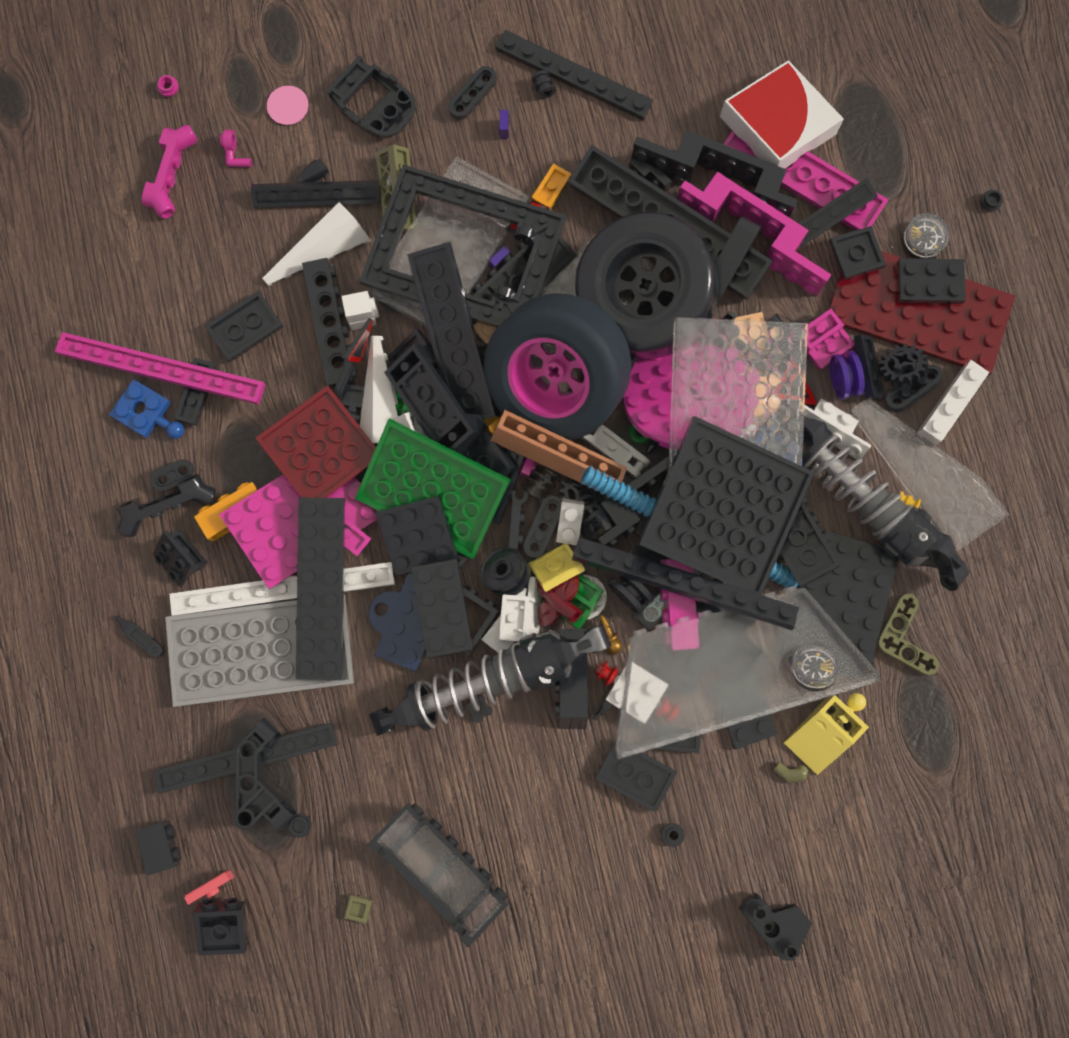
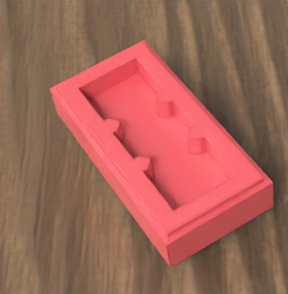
(209, 888)

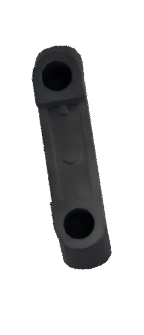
(133, 511)

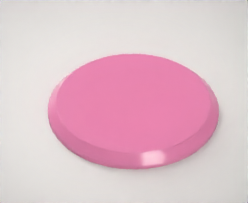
(287, 105)

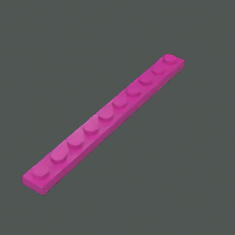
(160, 368)

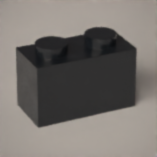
(158, 847)

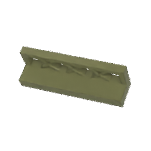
(397, 157)

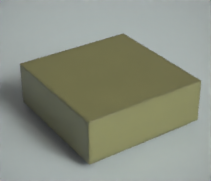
(358, 908)

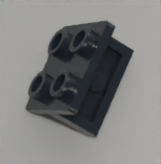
(178, 556)

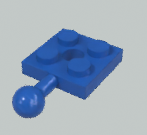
(145, 422)

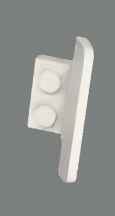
(520, 614)

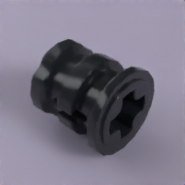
(543, 84)

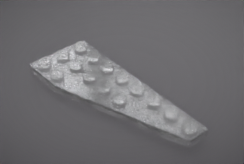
(948, 490)

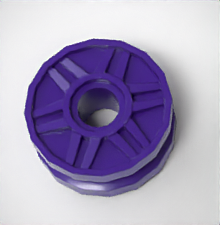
(847, 375)

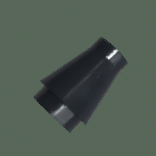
(314, 171)

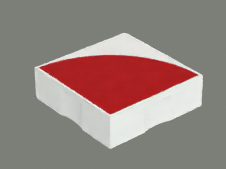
(781, 116)

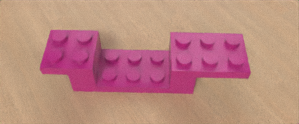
(787, 233)

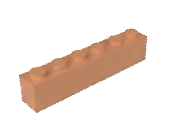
(551, 449)

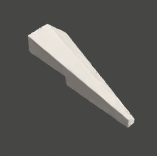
(329, 237)

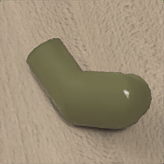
(791, 775)

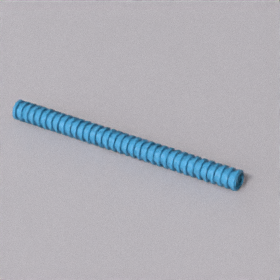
(643, 503)

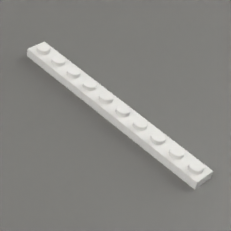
(258, 593)

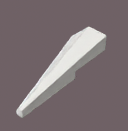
(379, 393)

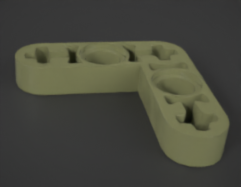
(897, 637)

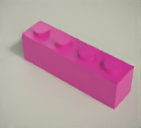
(676, 605)

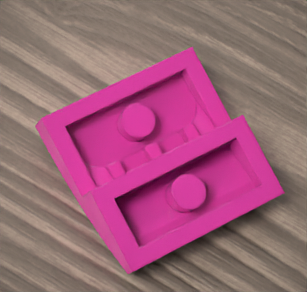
(827, 338)

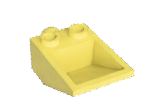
(822, 735)

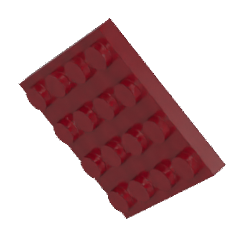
(318, 446)

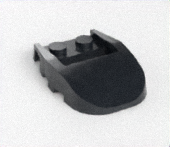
(391, 112)

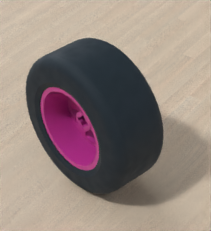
(571, 325)

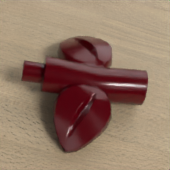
(558, 602)

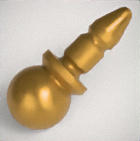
(616, 644)

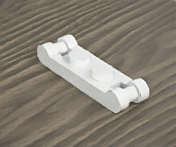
(617, 450)

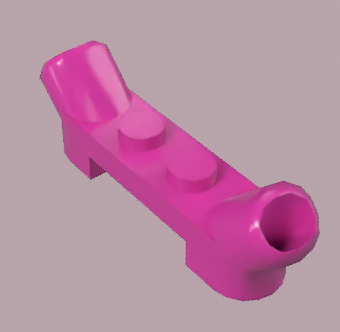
(156, 194)

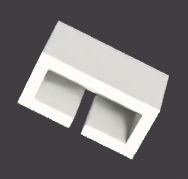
(359, 308)

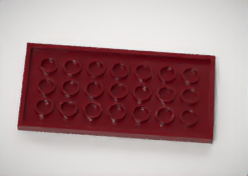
(941, 329)

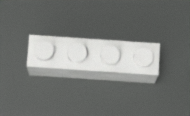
(953, 402)

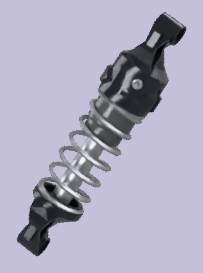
(898, 526)
(529, 665)

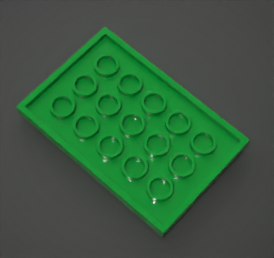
(416, 468)

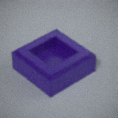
(504, 124)
(496, 259)

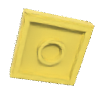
(555, 567)

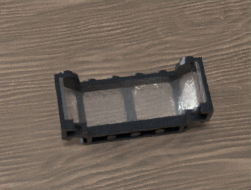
(440, 872)

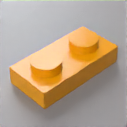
(551, 186)

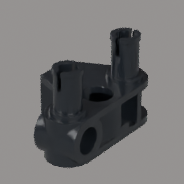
(787, 923)

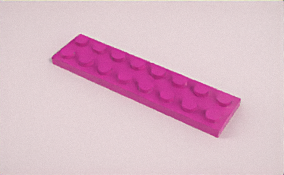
(820, 184)

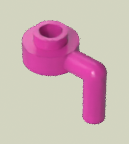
(228, 141)

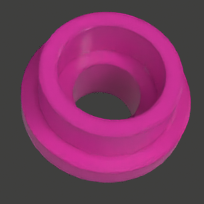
(167, 80)

